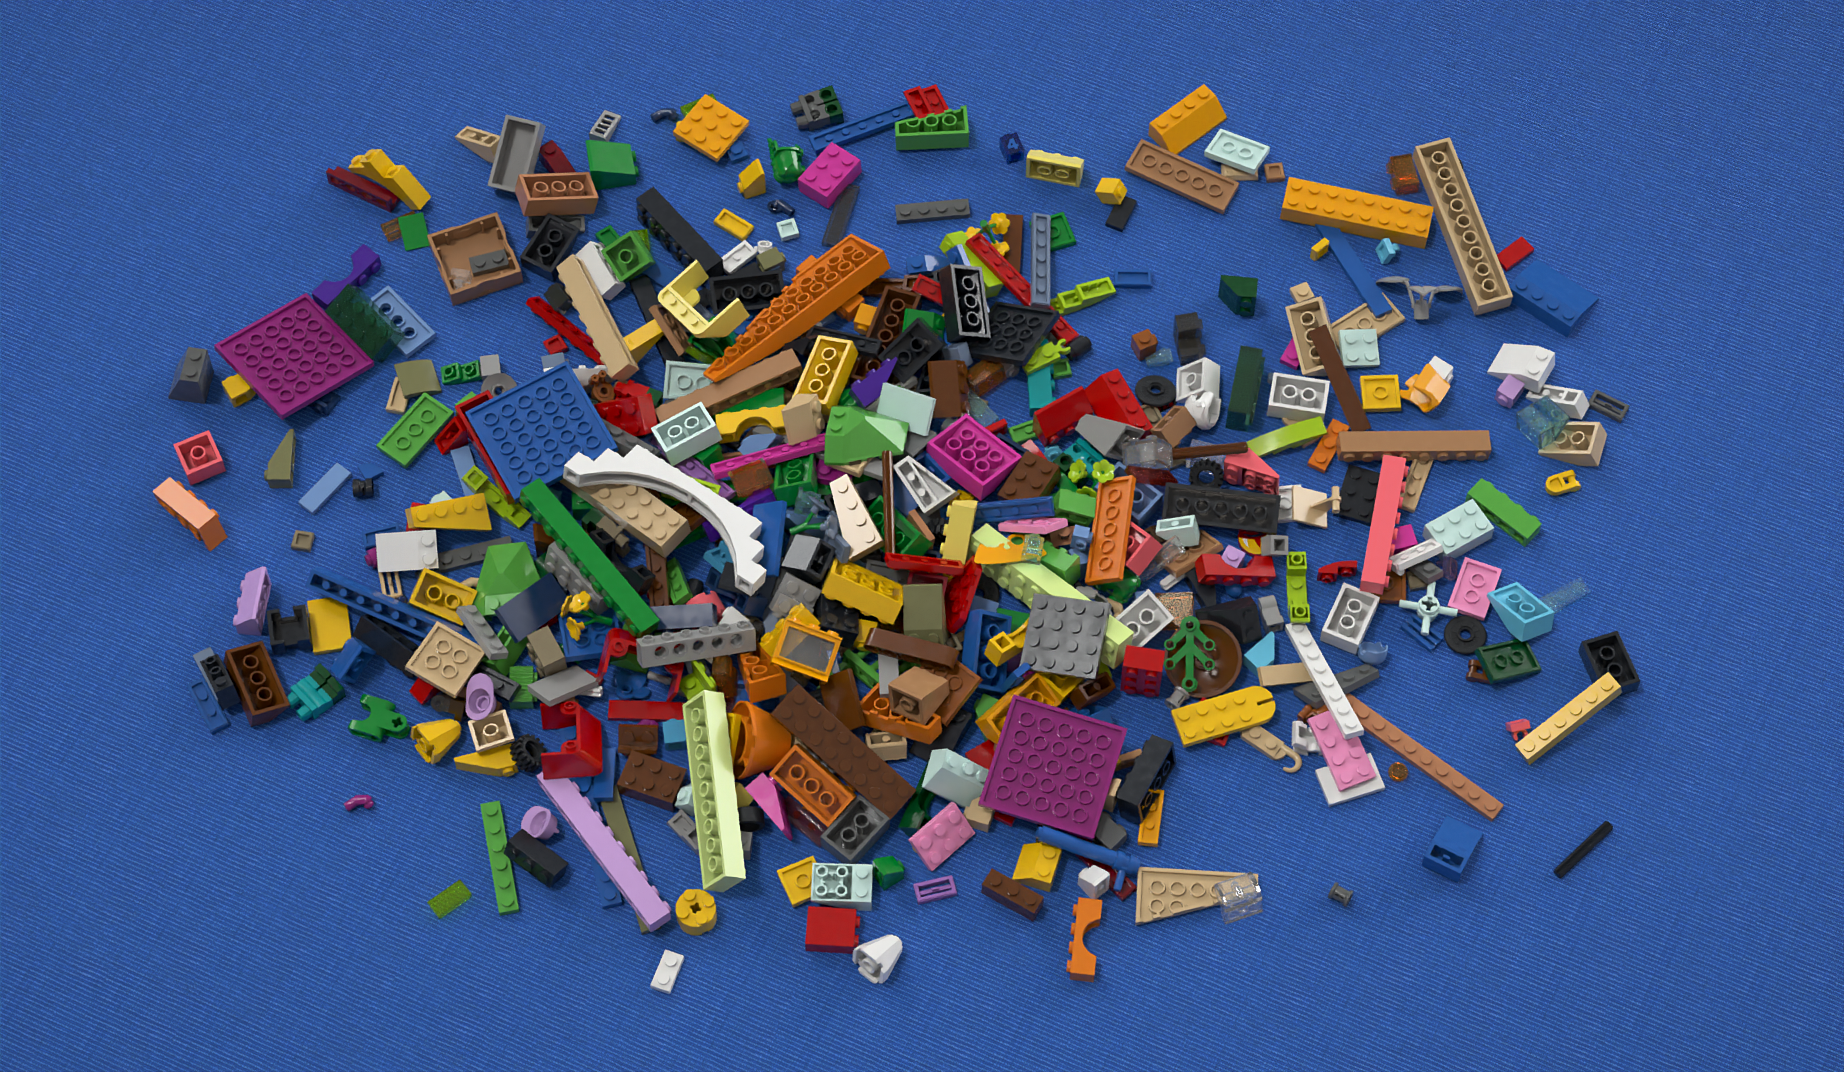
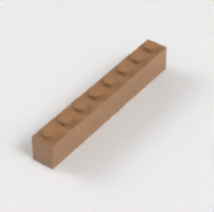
(738, 386)
(1413, 445)

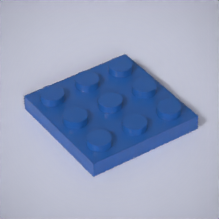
(591, 638)

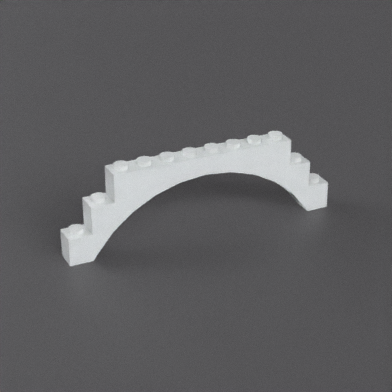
(647, 470)

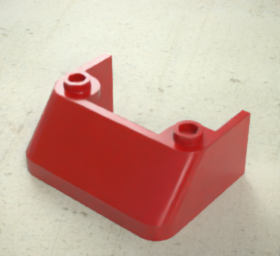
(620, 642)
(579, 756)

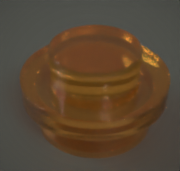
(1398, 772)

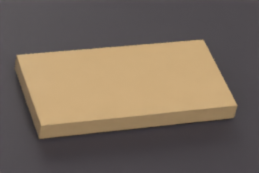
(1363, 319)

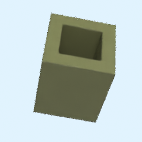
(771, 260)

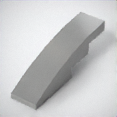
(887, 672)
(685, 829)

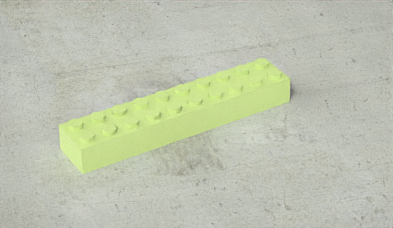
(1026, 579)
(713, 791)

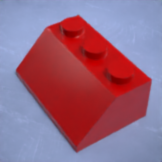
(1061, 416)

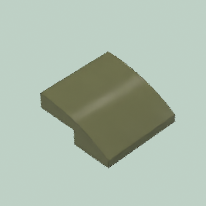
(417, 377)

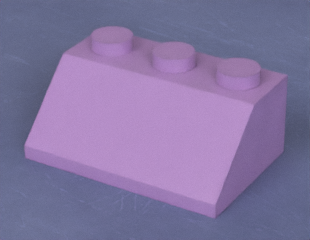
(253, 602)

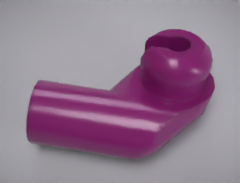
(359, 800)

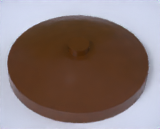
(1226, 656)

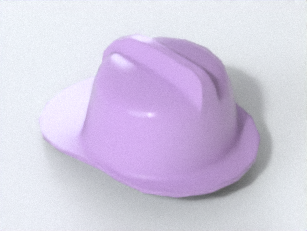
(480, 697)
(539, 823)

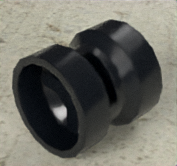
(363, 487)

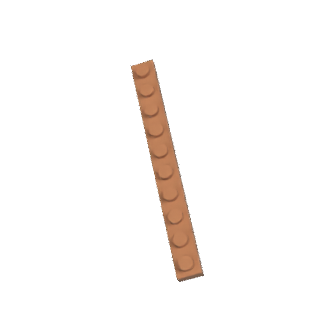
(1425, 760)

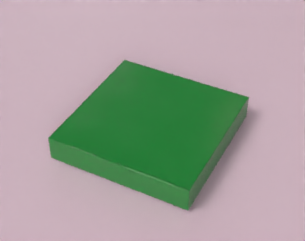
(1060, 232)

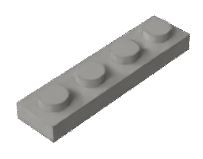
(482, 632)

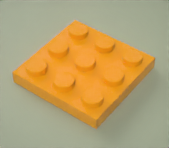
(711, 128)

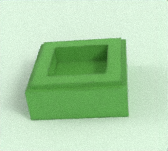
(1061, 369)

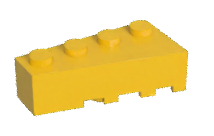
(461, 513)

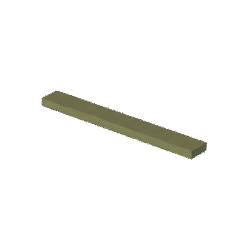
(618, 823)

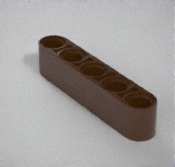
(911, 649)

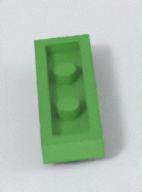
(678, 585)

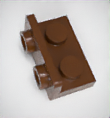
(637, 738)

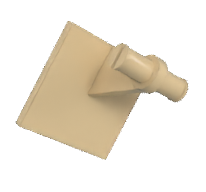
(1312, 506)

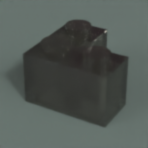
(1187, 338)

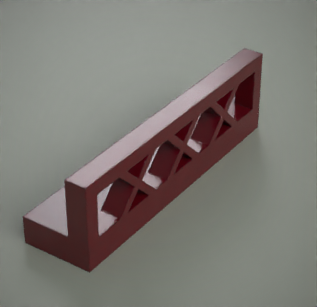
(362, 188)

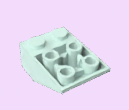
(842, 885)

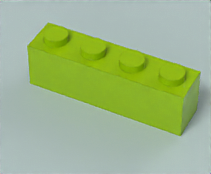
(991, 282)

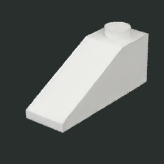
(1571, 401)

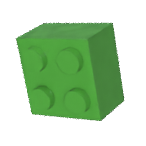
(628, 256)

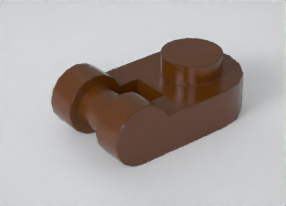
(1473, 676)

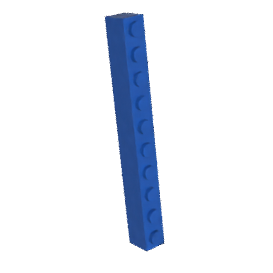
(376, 603)

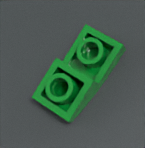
(460, 374)

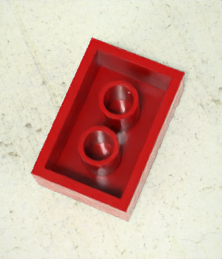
(631, 414)
(1142, 671)

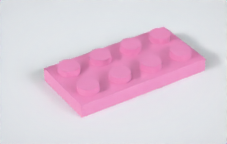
(1344, 758)

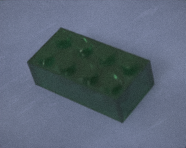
(365, 323)
(1245, 389)

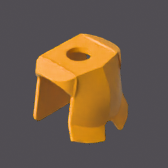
(1425, 389)

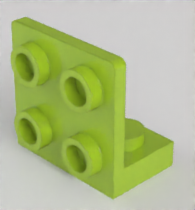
(696, 681)

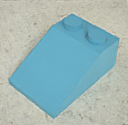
(1521, 611)

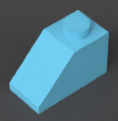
(1260, 655)

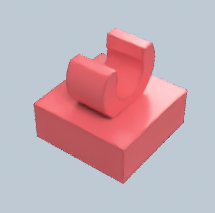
(1518, 726)

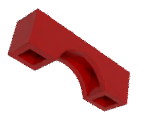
(1214, 570)

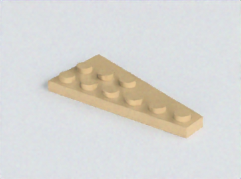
(1175, 891)

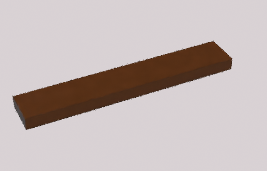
(1339, 379)

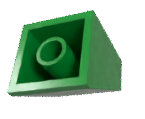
(611, 164)

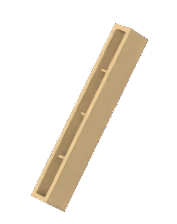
(597, 318)

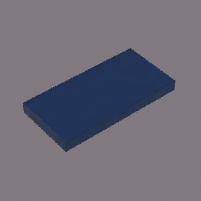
(532, 607)

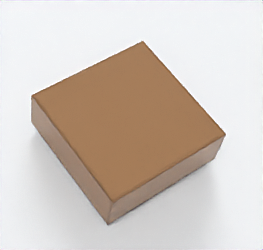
(1274, 172)

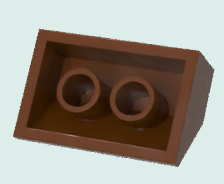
(949, 388)

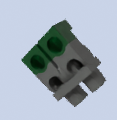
(817, 109)

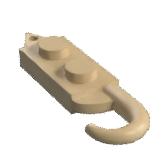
(1270, 746)

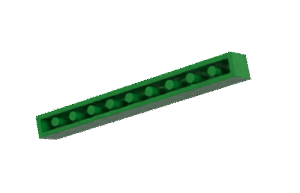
(589, 559)

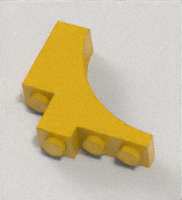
(396, 178)

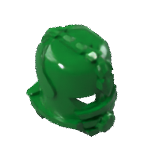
(786, 162)
(1122, 589)

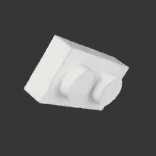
(738, 257)
(667, 971)

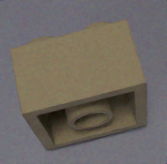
(545, 652)

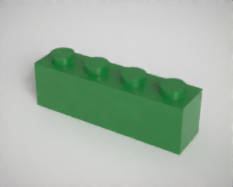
(768, 399)

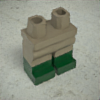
(595, 520)

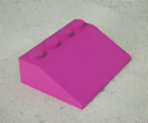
(973, 456)

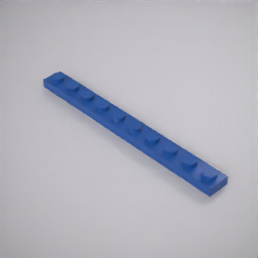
(607, 890)

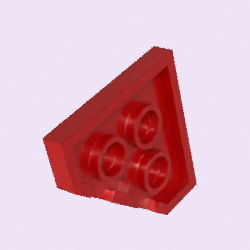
(960, 594)

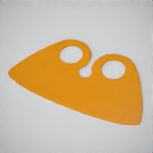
(999, 554)

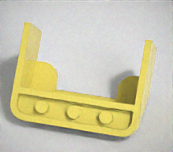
(681, 297)

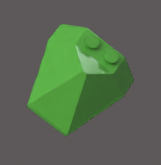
(861, 434)
(504, 574)

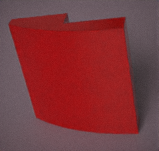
(925, 101)

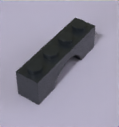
(638, 577)

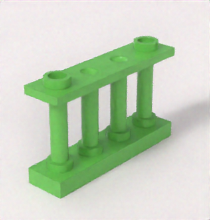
(866, 672)

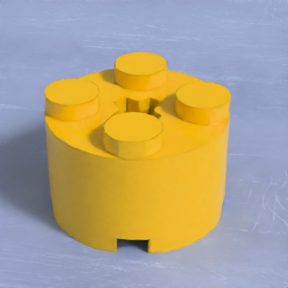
(705, 917)

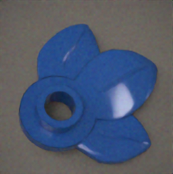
(631, 685)

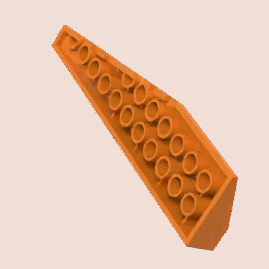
(804, 303)

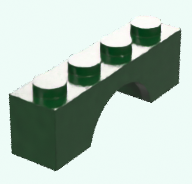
(918, 809)

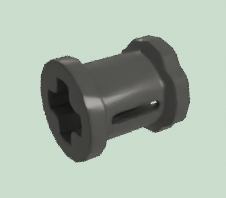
(1340, 894)

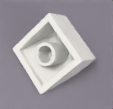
(1197, 379)

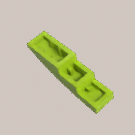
(1083, 296)
(1288, 436)

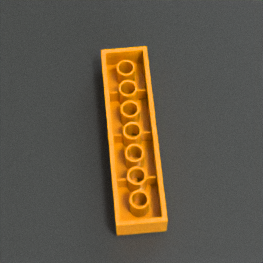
(1357, 212)

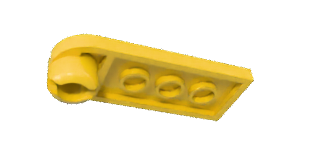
(1223, 715)

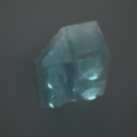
(1542, 421)

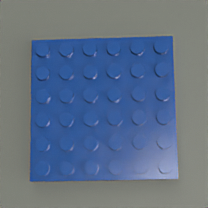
(540, 428)

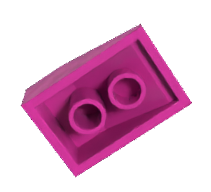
(768, 796)

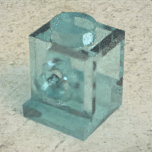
(804, 504)
(1032, 544)

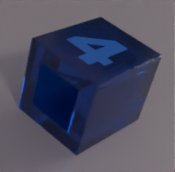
(1011, 148)

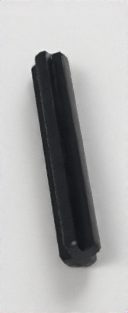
(1583, 849)

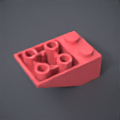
(1252, 472)

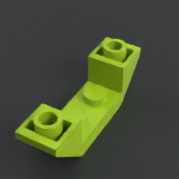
(1296, 587)

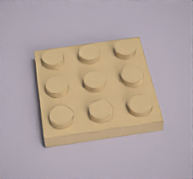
(445, 659)

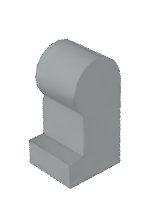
(1270, 614)

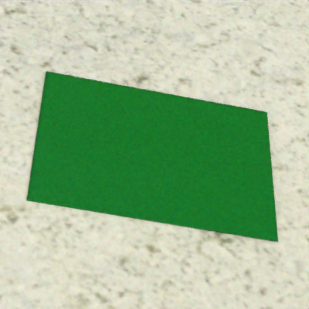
(413, 231)

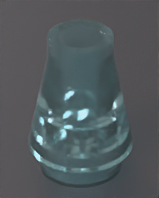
(1160, 358)

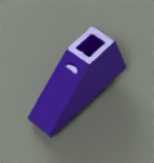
(869, 390)

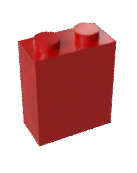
(832, 930)

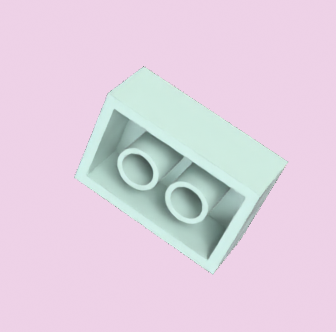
(686, 433)
(1459, 530)

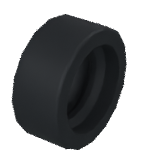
(751, 819)

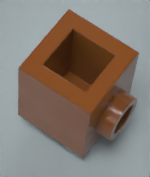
(1143, 344)

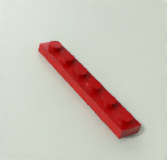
(564, 327)

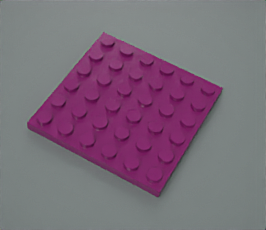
(294, 356)
(1052, 767)

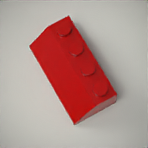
(1114, 401)

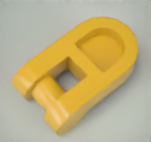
(1555, 484)

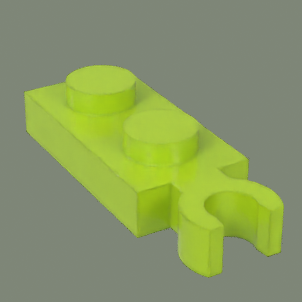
(1045, 356)

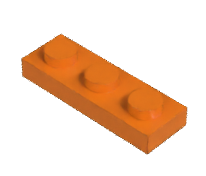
(1327, 447)

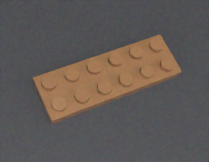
(1182, 176)

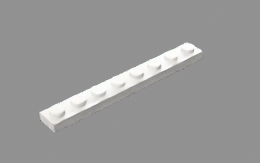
(1324, 680)

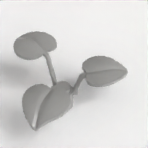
(1421, 307)

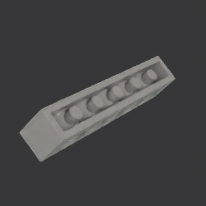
(743, 642)

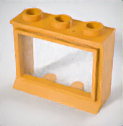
(806, 649)

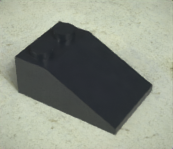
(549, 247)
(913, 349)
(1236, 615)
(948, 739)

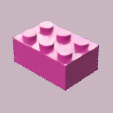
(829, 175)

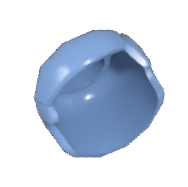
(1372, 653)

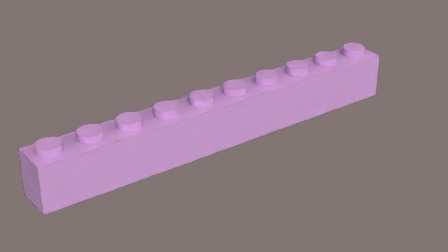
(607, 851)

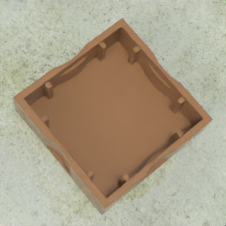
(457, 244)

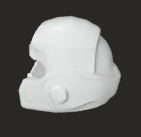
(1204, 409)

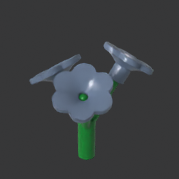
(830, 525)

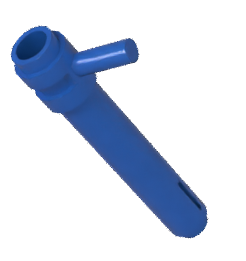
(1116, 859)

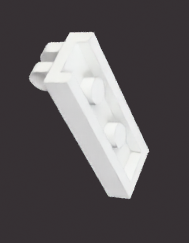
(1415, 555)

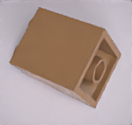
(917, 694)

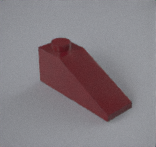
(554, 159)

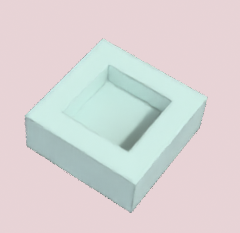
(787, 229)

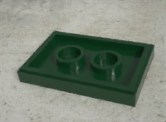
(1507, 660)

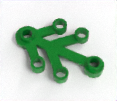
(1189, 650)

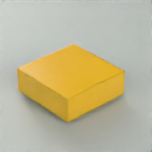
(1319, 249)

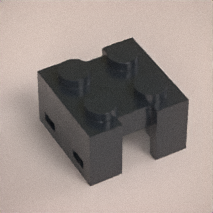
(289, 631)

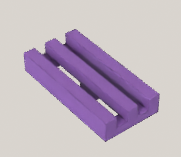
(921, 900)

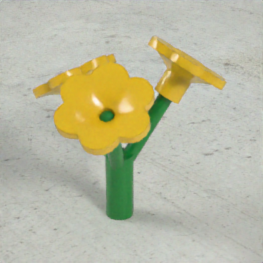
(999, 225)
(577, 604)

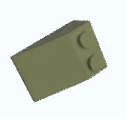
(925, 612)

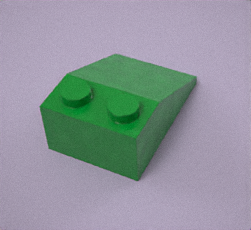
(795, 474)

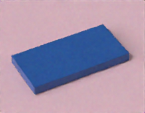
(771, 535)

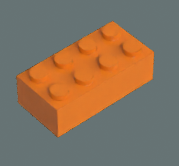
(813, 784)

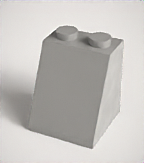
(1107, 434)

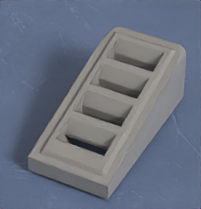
(594, 135)

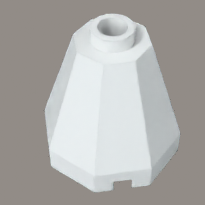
(878, 957)

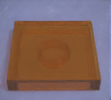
(1178, 604)

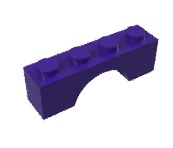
(364, 263)
(757, 497)

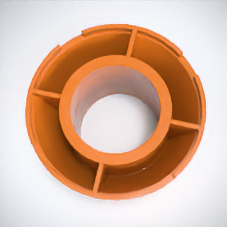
(760, 741)

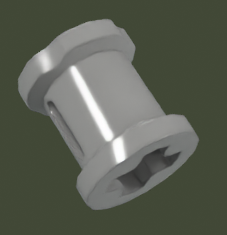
(1176, 698)

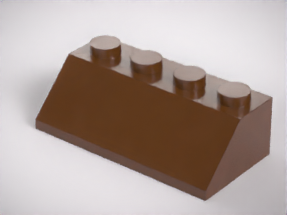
(256, 682)

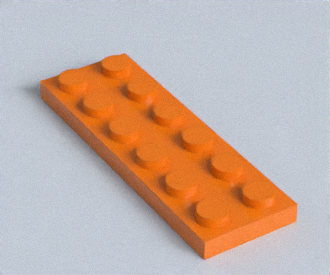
(1110, 531)

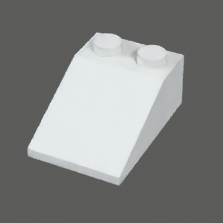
(1525, 363)
(406, 550)

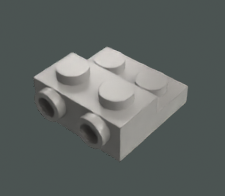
(791, 593)

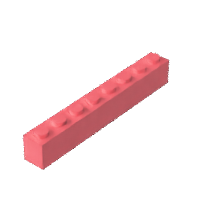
(1383, 524)

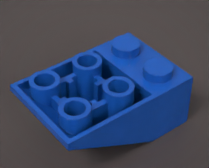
(903, 499)
(1451, 848)

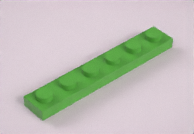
(500, 863)

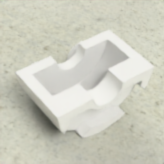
(1303, 739)

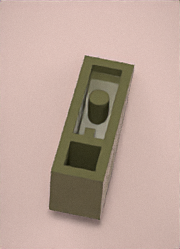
(281, 464)

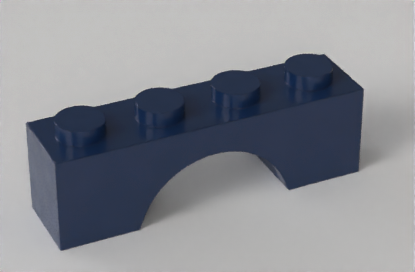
(743, 603)

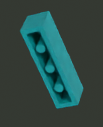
(1040, 387)

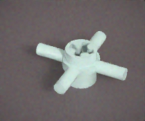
(1428, 601)

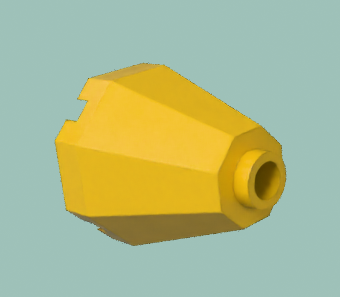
(435, 738)

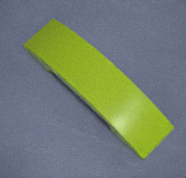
(479, 483)

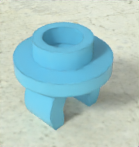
(1052, 452)

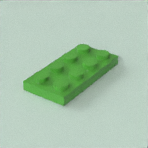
(415, 430)

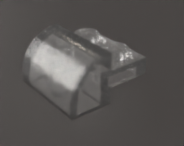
(1239, 897)

